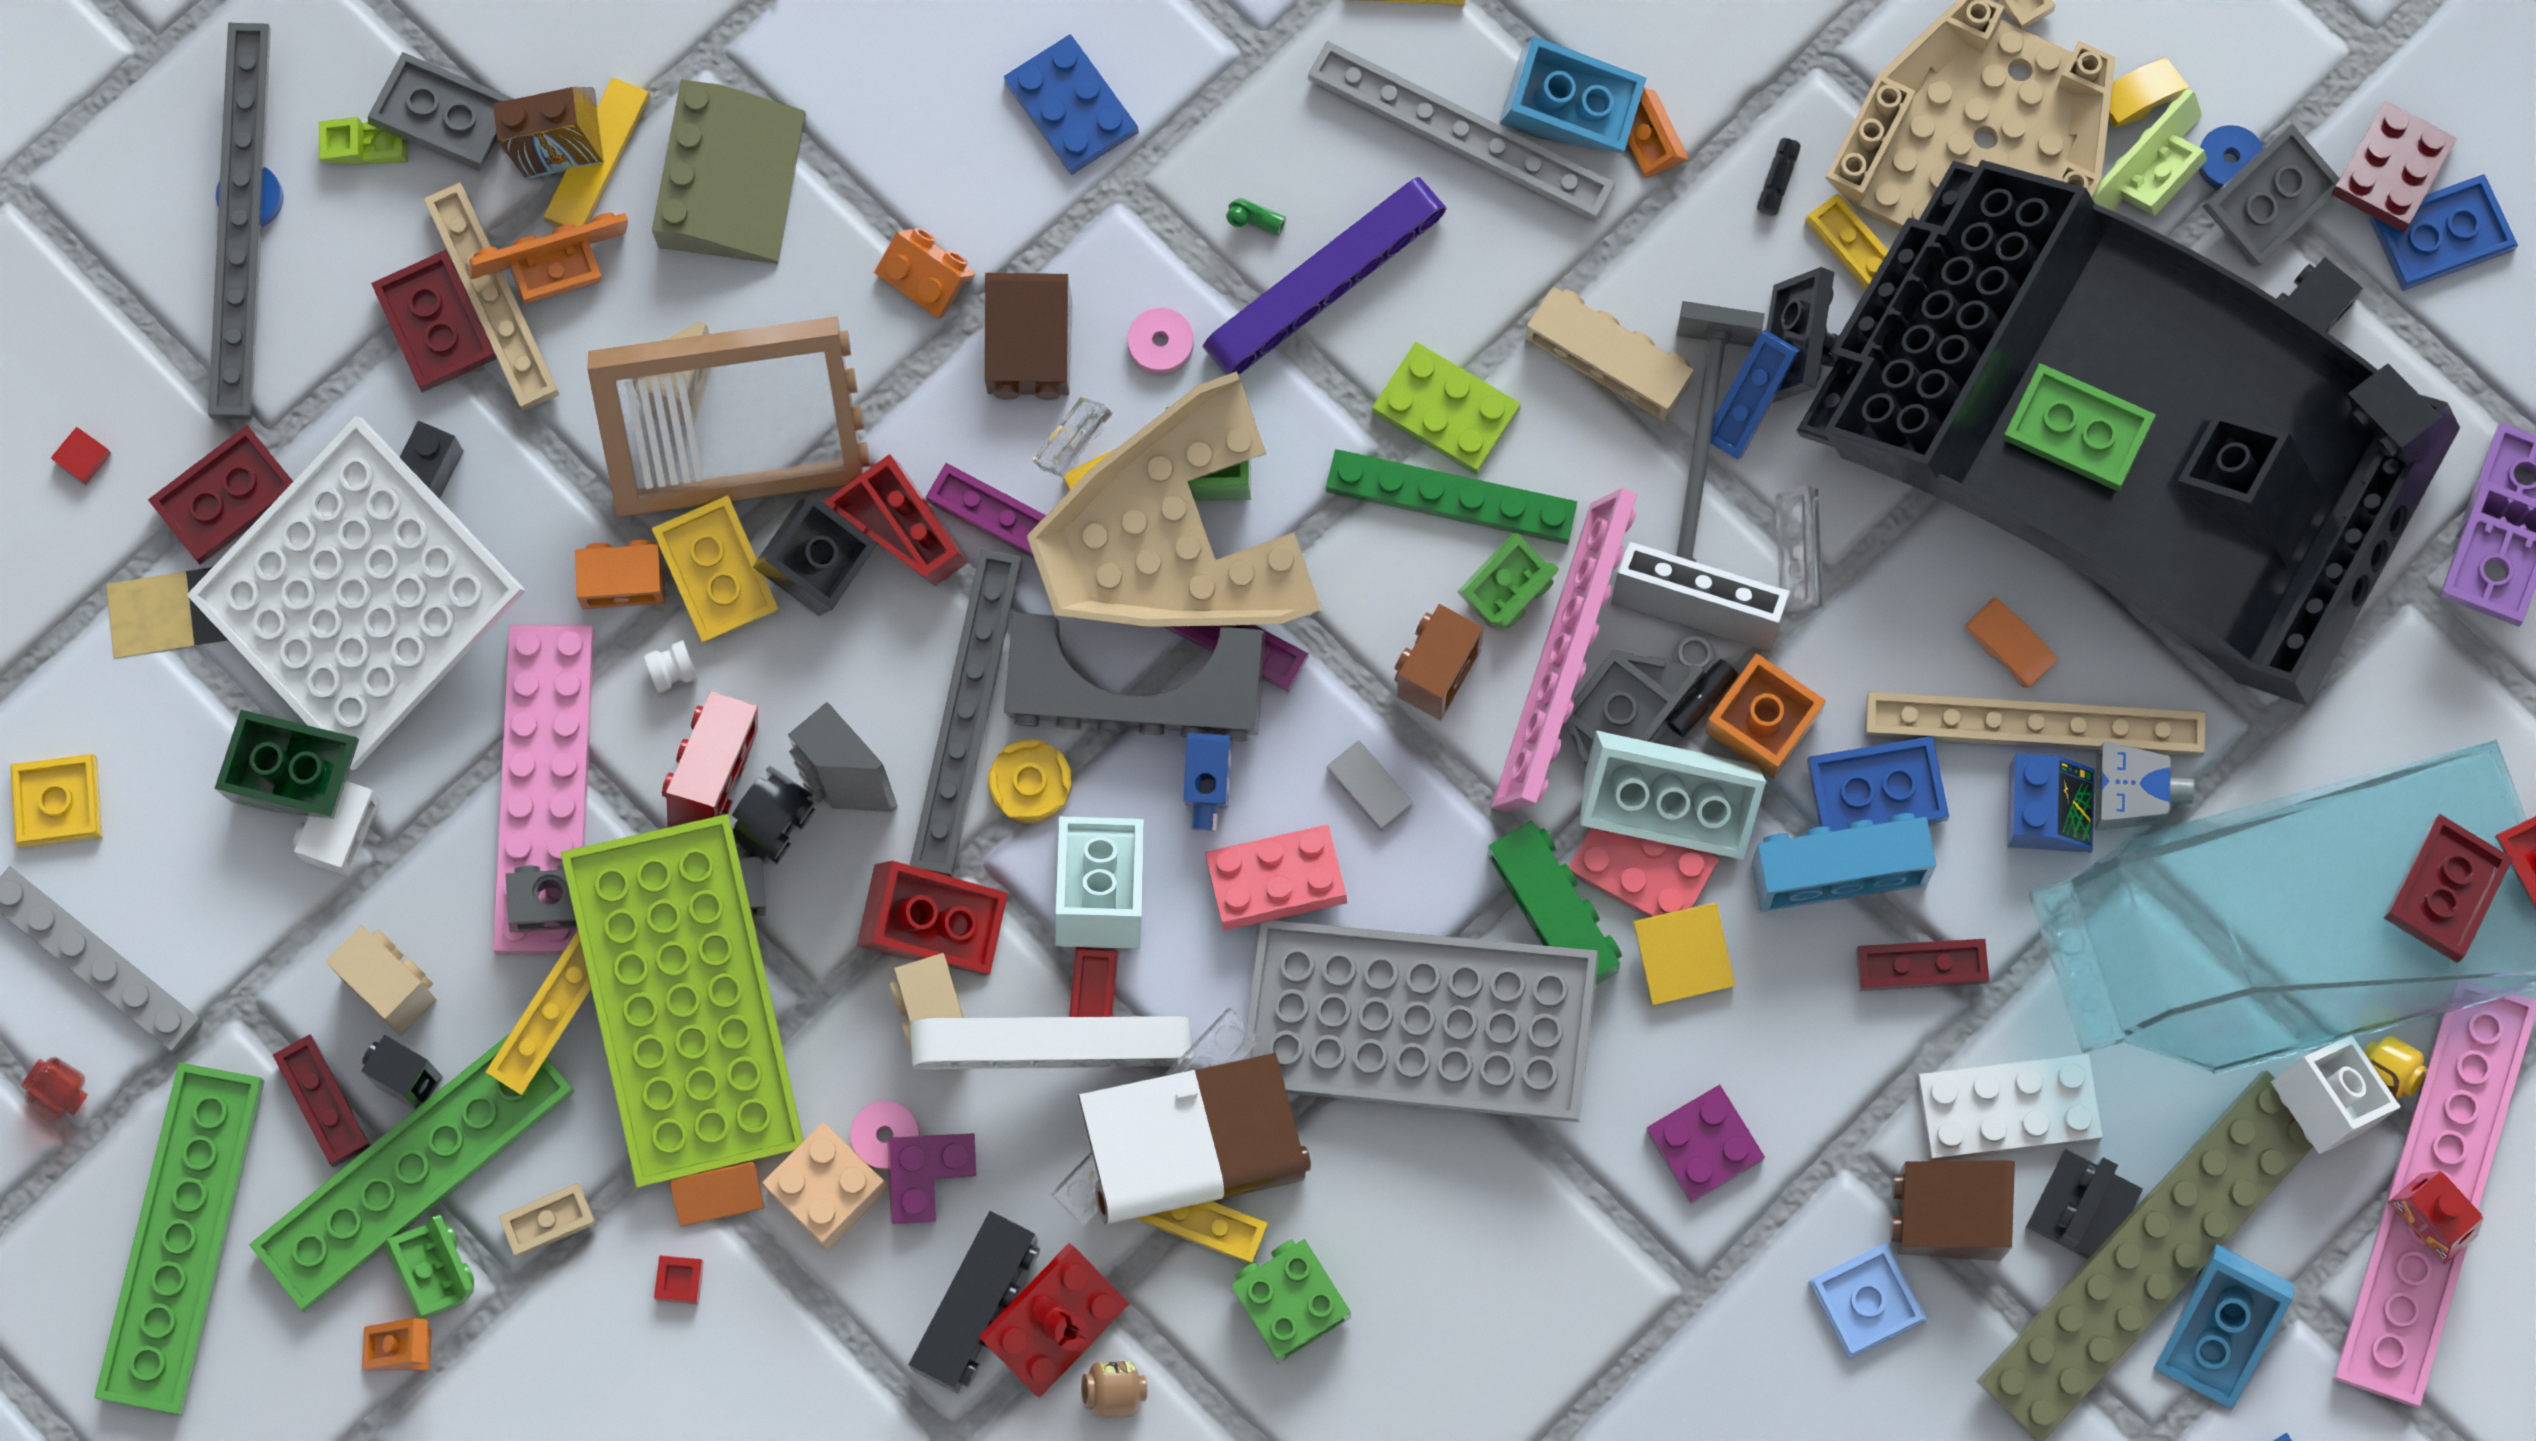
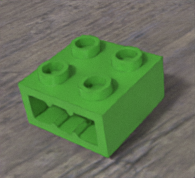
(1290, 1299)

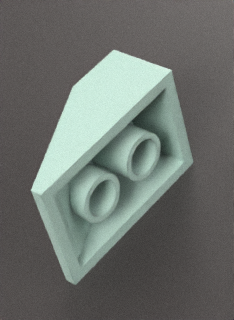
(1099, 882)

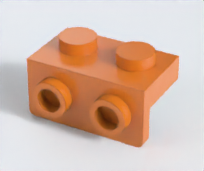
(924, 270)

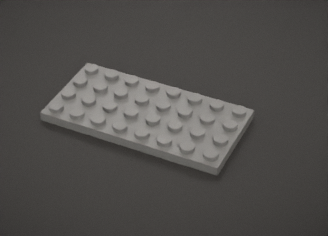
(1424, 1018)

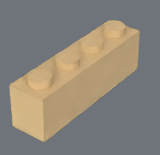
(1609, 353)

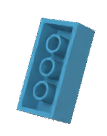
(1843, 862)

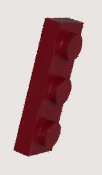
(1922, 964)
(321, 1100)

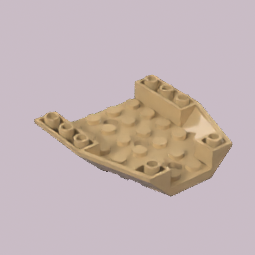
(1959, 85)

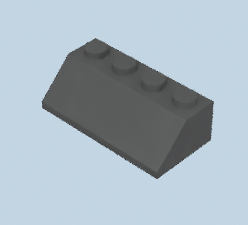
(839, 764)

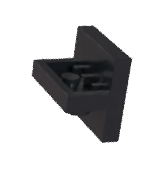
(2083, 1203)

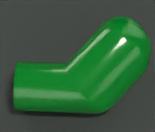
(1244, 211)

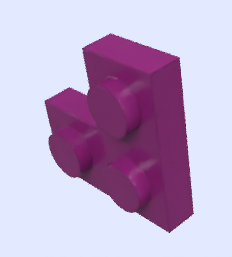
(915, 1165)

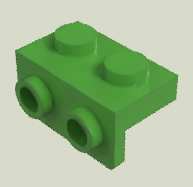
(1508, 583)
(430, 1268)

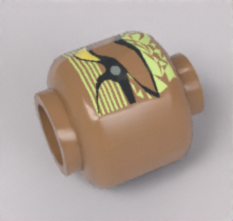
(1113, 1389)

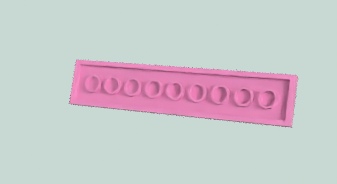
(2452, 1132)

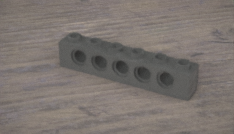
(530, 914)

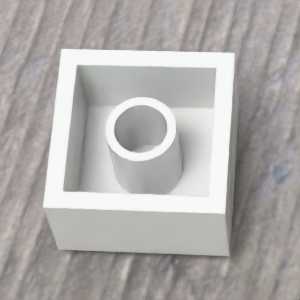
(2335, 1094)

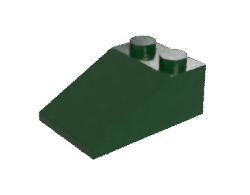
(285, 766)

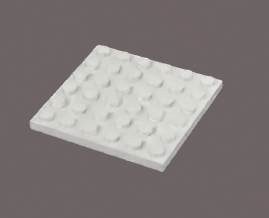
(356, 590)

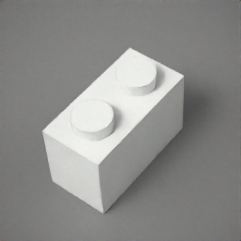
(337, 841)

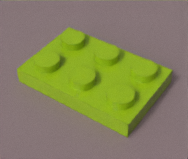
(1446, 407)

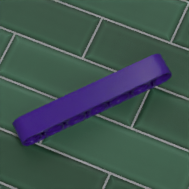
(1324, 277)

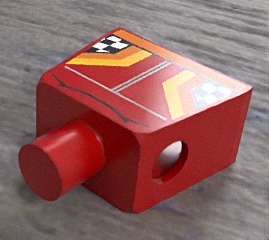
(2438, 1213)

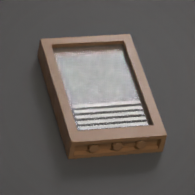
(728, 415)

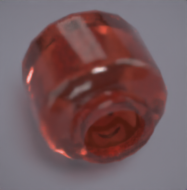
(54, 1088)

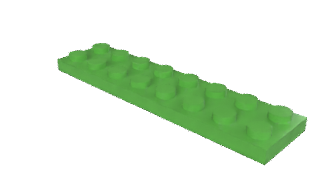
(403, 1177)
(179, 1239)

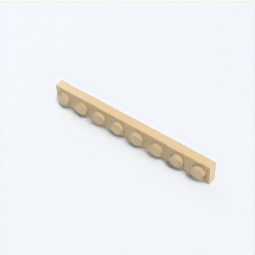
(2034, 723)

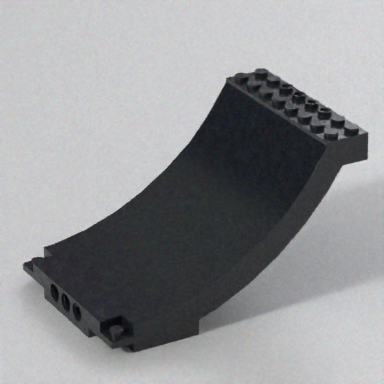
(2255, 490)

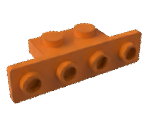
(552, 262)

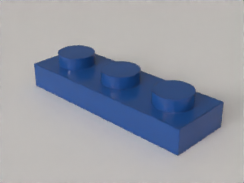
(1752, 393)

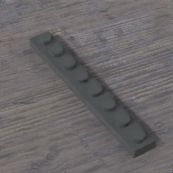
(966, 712)

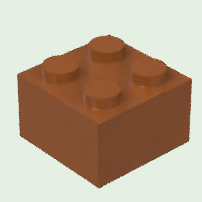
(1439, 660)

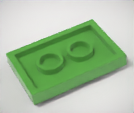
(2079, 427)

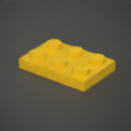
(715, 569)

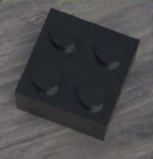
(815, 555)

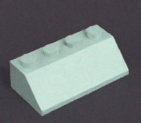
(1671, 795)

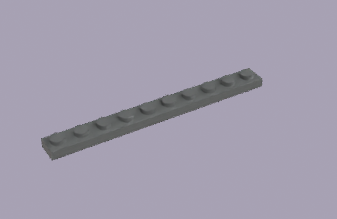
(239, 221)

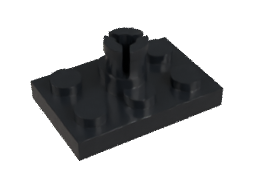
(1800, 318)

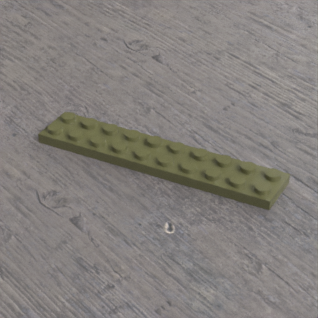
(2147, 1260)

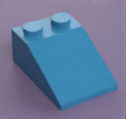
(1571, 97)
(2225, 1326)

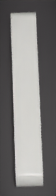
(1048, 1042)

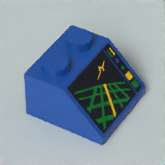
(2050, 804)

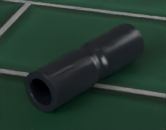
(1704, 695)

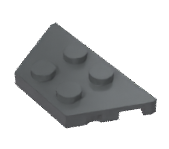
(1628, 698)

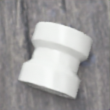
(670, 666)

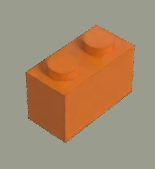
(620, 575)

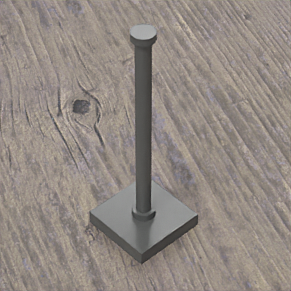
(1719, 327)

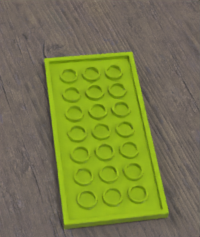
(682, 1000)

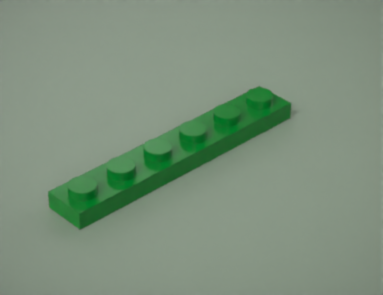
(1451, 496)

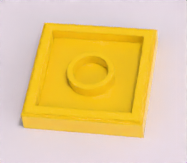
(56, 801)
(1683, 953)

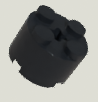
(770, 814)

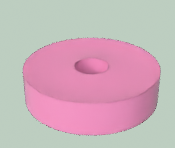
(1166, 358)
(874, 1119)

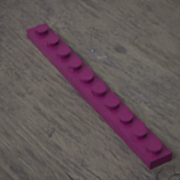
(1012, 522)

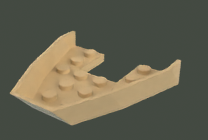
(1133, 540)

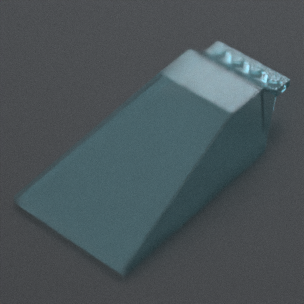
(2270, 923)

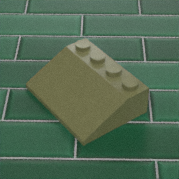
(727, 173)

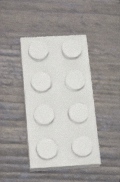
(2009, 1107)

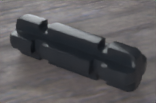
(1778, 176)

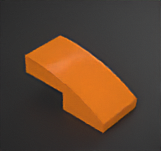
(2011, 641)

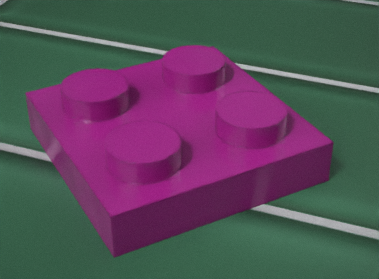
(1705, 1143)

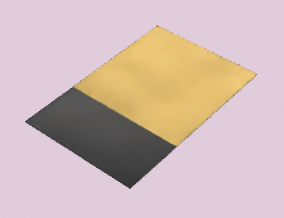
(158, 614)

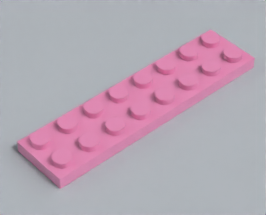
(1563, 653)
(543, 766)

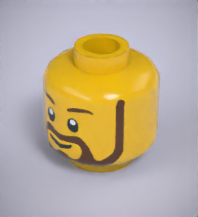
(2397, 1065)

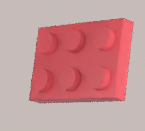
(1643, 872)
(1276, 877)

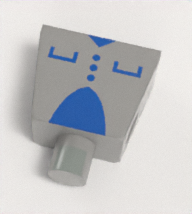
(2135, 787)

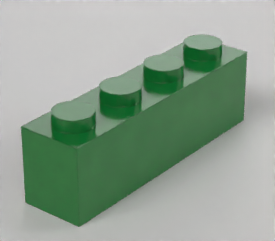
(1548, 896)

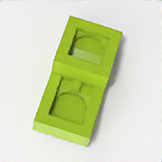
(358, 143)

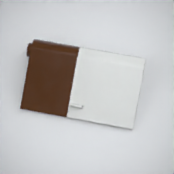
(1192, 1138)

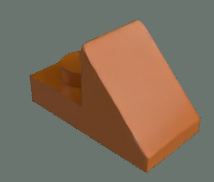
(397, 1346)

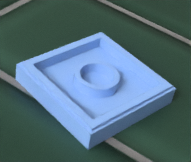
(1867, 1300)

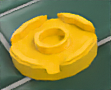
(1030, 781)

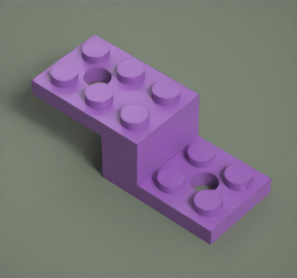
(2498, 529)

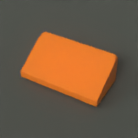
(1654, 137)
(717, 1194)

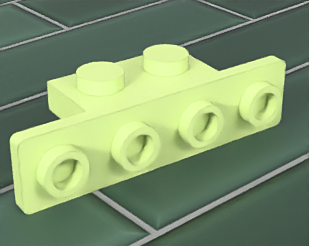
(2157, 162)

